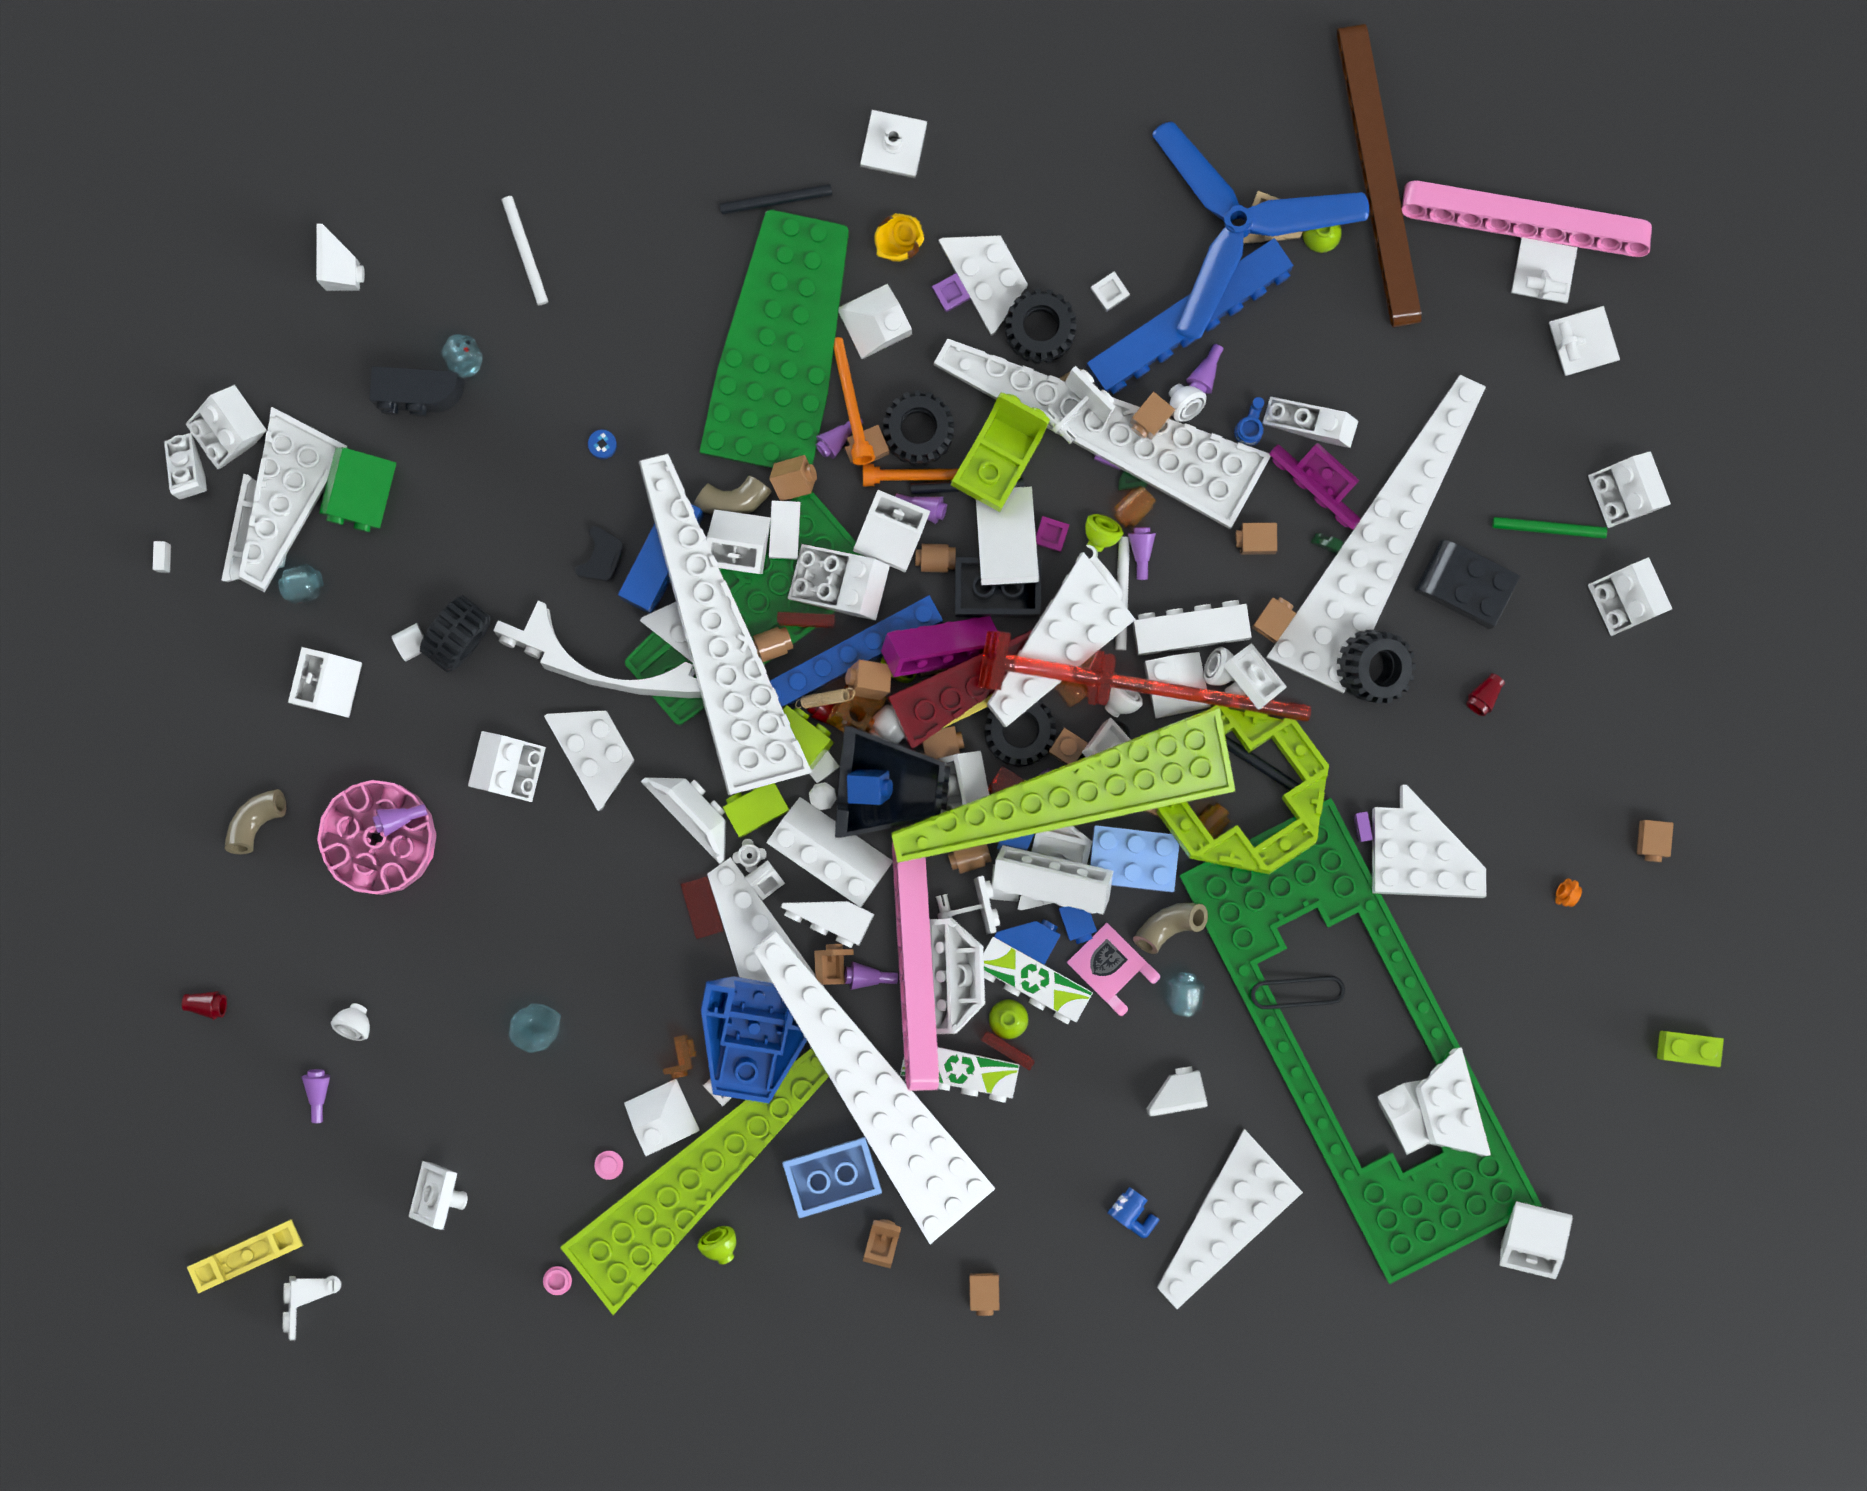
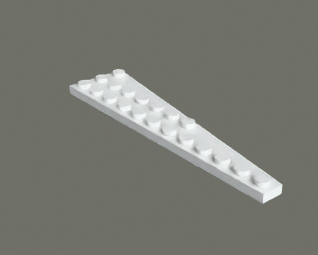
(1179, 461)
(1370, 560)
(739, 701)
(913, 1147)

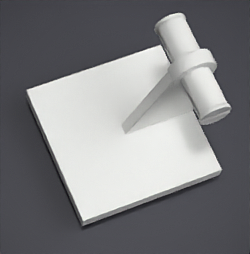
(1544, 270)
(1584, 341)
(1097, 401)
(984, 893)
(301, 1292)

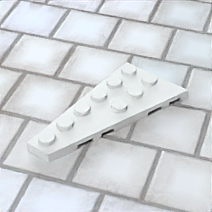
(287, 488)
(745, 920)

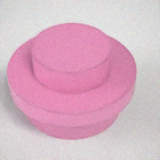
(608, 1165)
(557, 1280)

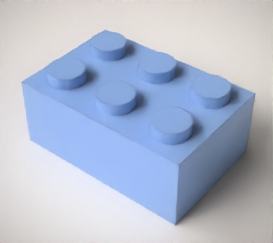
(1136, 857)
(832, 1177)

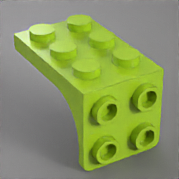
(1001, 451)

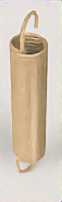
(825, 698)

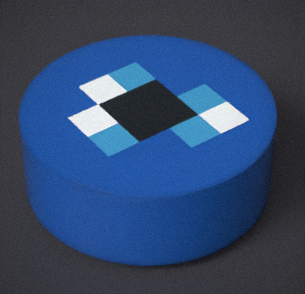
(602, 444)

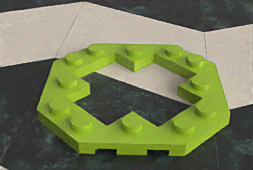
(1303, 801)

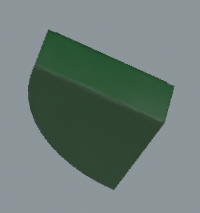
(1129, 482)
(1331, 544)

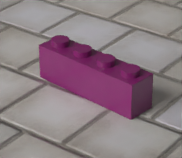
(935, 645)

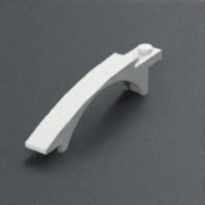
(541, 639)

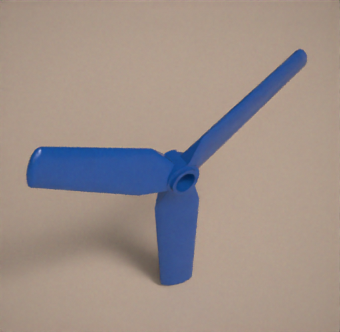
(1266, 219)

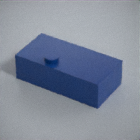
(649, 574)

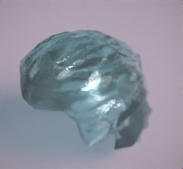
(534, 1027)

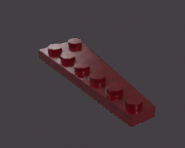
(943, 697)

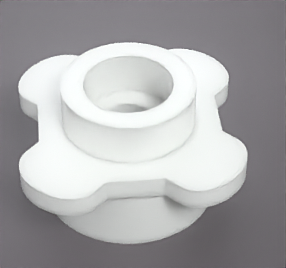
(757, 855)

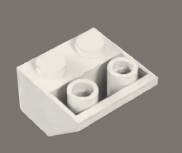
(225, 426)
(1629, 489)
(891, 530)
(739, 540)
(1629, 596)
(325, 682)
(506, 766)
(1535, 1240)

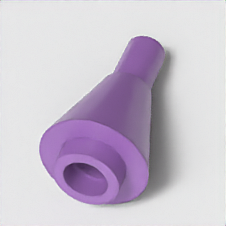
(1204, 374)
(832, 441)
(933, 504)
(1142, 544)
(392, 819)
(863, 976)
(316, 1087)

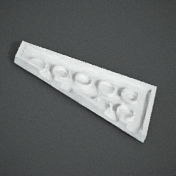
(1068, 632)
(1237, 1208)

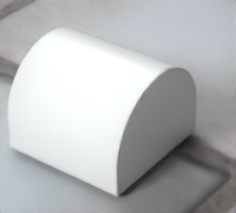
(409, 641)
(765, 880)

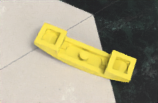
(245, 1256)

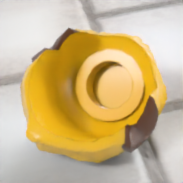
(898, 237)

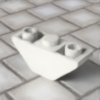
(184, 467)

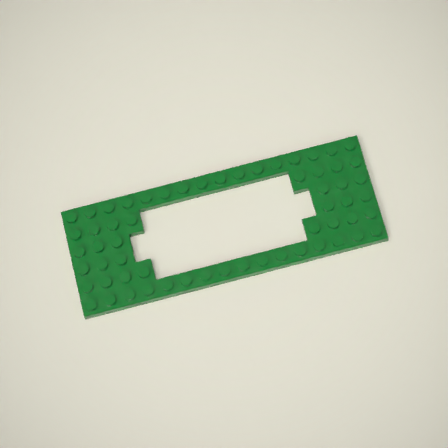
(1402, 1215)

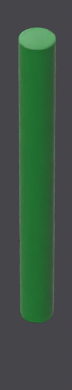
(1549, 527)

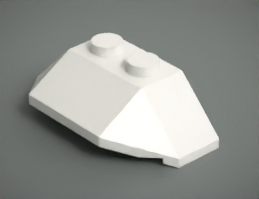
(693, 811)
(956, 975)

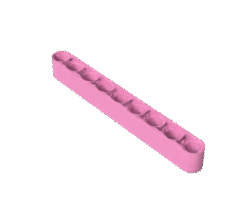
(1526, 218)
(915, 974)

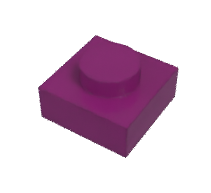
(1051, 534)

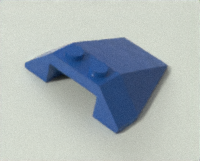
(748, 1038)

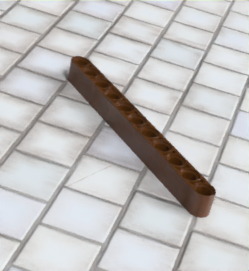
(1379, 175)

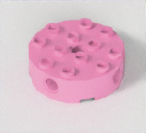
(351, 851)

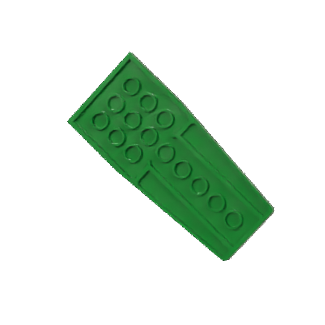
(779, 345)
(757, 600)

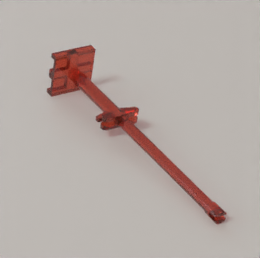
(1101, 678)

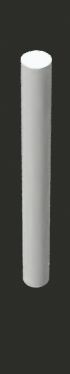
(524, 250)
(1122, 580)

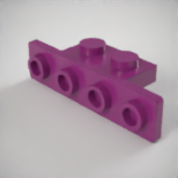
(1323, 478)

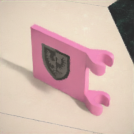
(1109, 965)

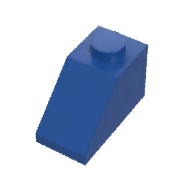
(1031, 939)

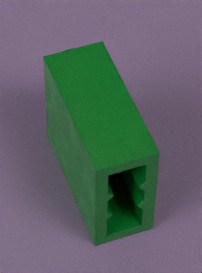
(357, 489)

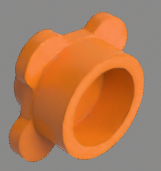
(1568, 893)

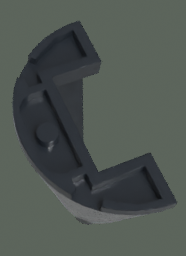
(915, 781)

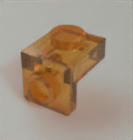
(685, 1050)

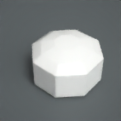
(822, 796)

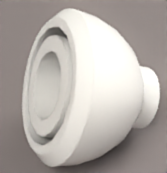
(1187, 402)
(1214, 670)
(1123, 702)
(352, 1023)

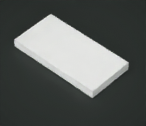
(1008, 540)

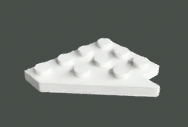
(1420, 854)

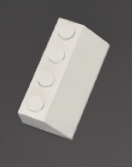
(842, 863)

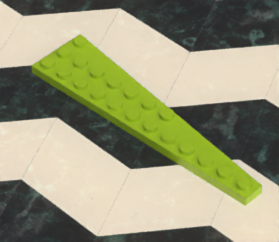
(1142, 774)
(648, 1222)

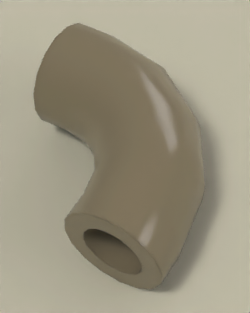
(741, 500)
(250, 818)
(1169, 922)

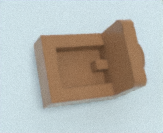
(830, 964)
(882, 1243)

